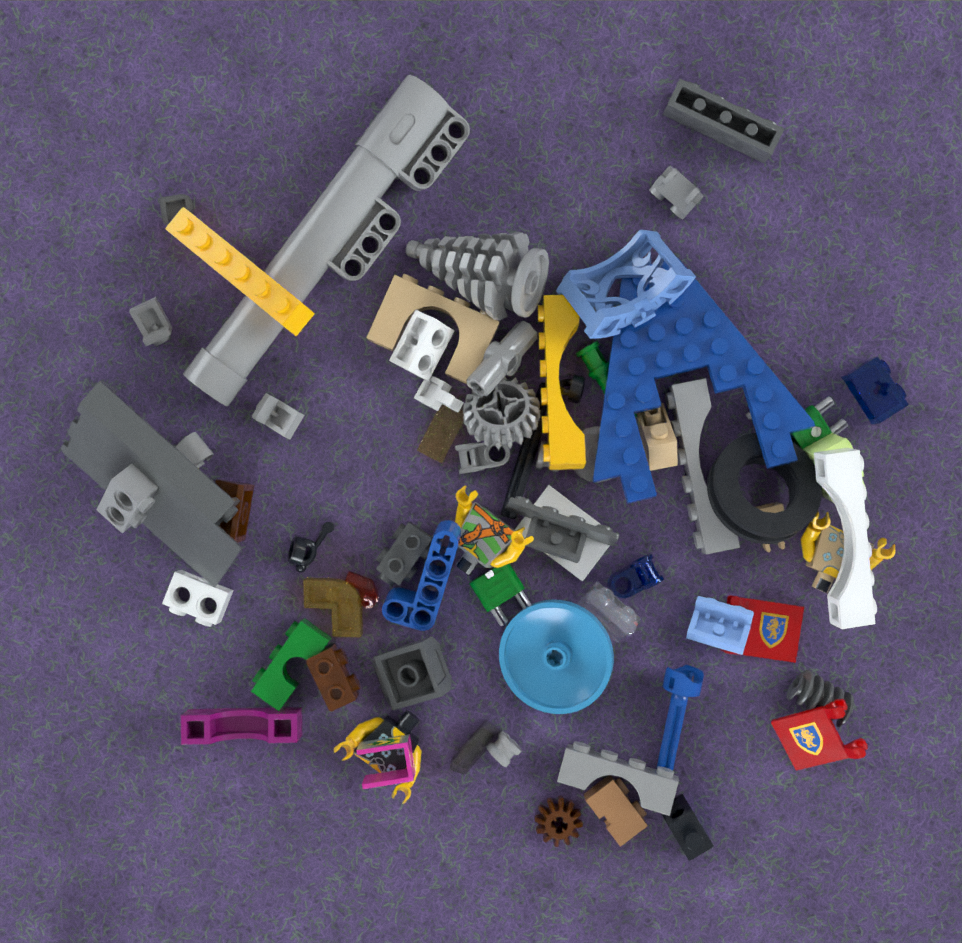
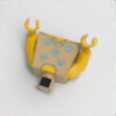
(824, 551)

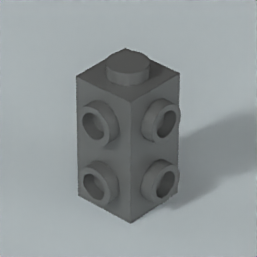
(398, 561)

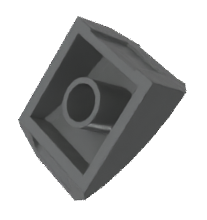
(412, 673)

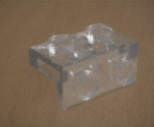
(610, 611)

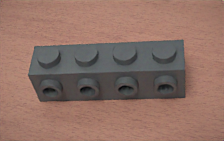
(723, 121)

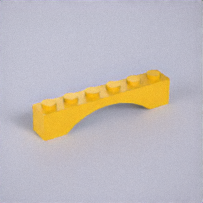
(240, 271)
(565, 439)

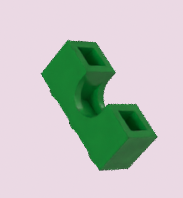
(274, 683)

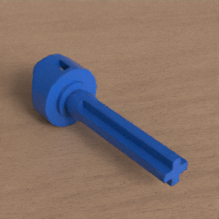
(681, 687)

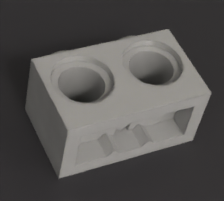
(127, 498)

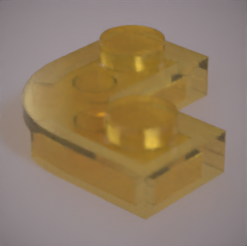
(341, 598)

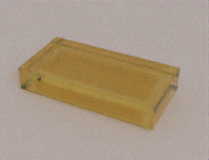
(441, 433)

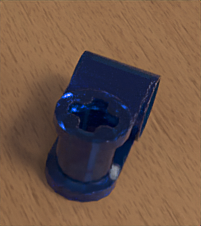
(636, 577)

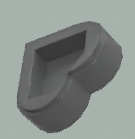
(172, 205)

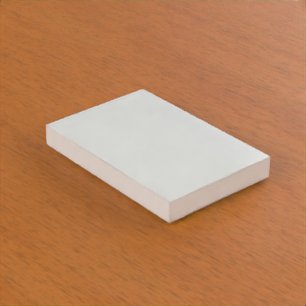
(592, 549)

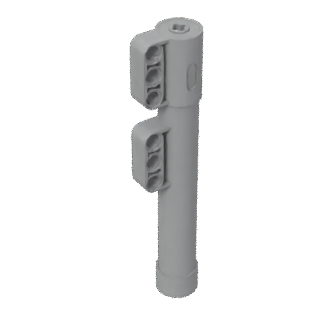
(336, 225)

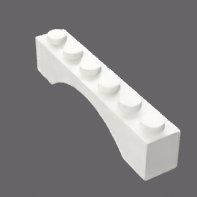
(851, 596)

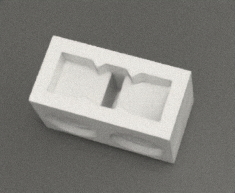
(421, 345)
(199, 591)

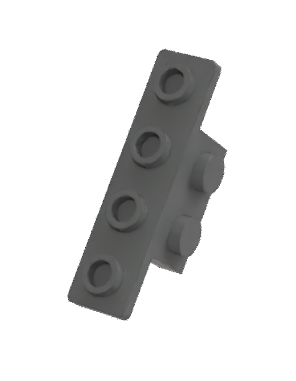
(559, 533)

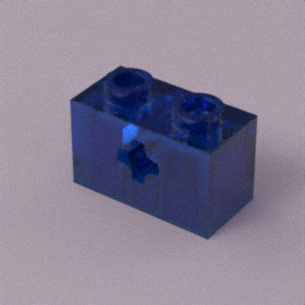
(862, 382)

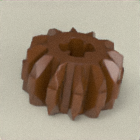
(570, 819)

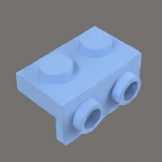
(720, 625)

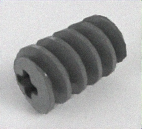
(818, 693)

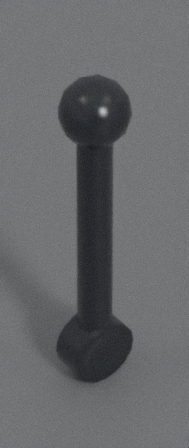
(328, 527)

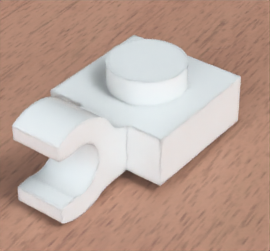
(435, 393)

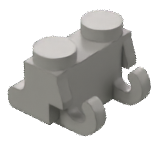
(677, 190)

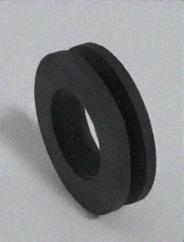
(748, 520)

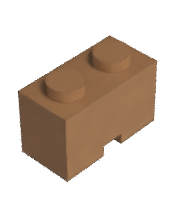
(622, 816)

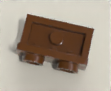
(333, 678)

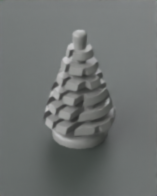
(488, 270)

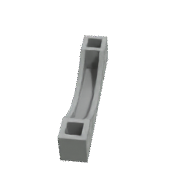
(690, 407)

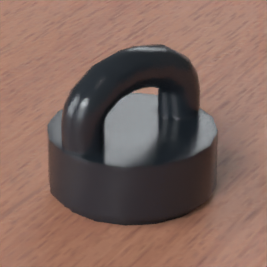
(576, 388)
(297, 551)

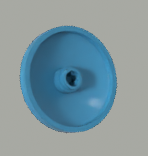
(556, 656)

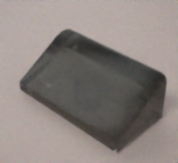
(474, 747)

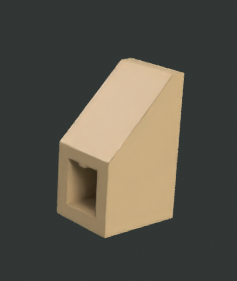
(658, 438)

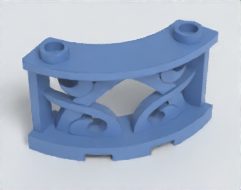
(591, 285)

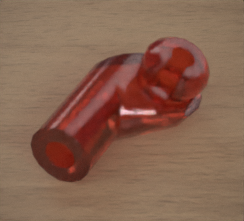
(366, 589)

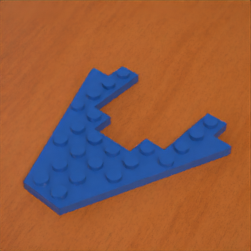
(678, 340)

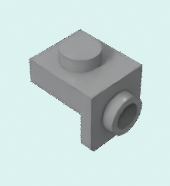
(152, 322)
(277, 416)

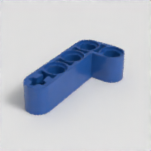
(431, 575)

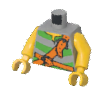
(485, 536)

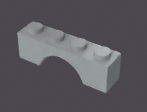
(654, 786)

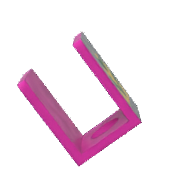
(389, 777)

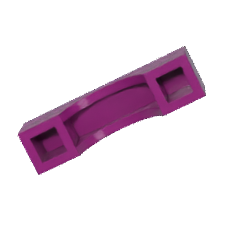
(222, 724)

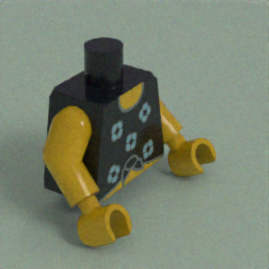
(386, 760)

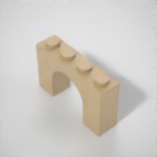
(405, 297)

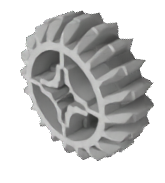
(488, 424)

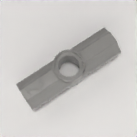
(502, 359)

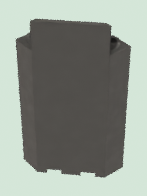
(186, 501)

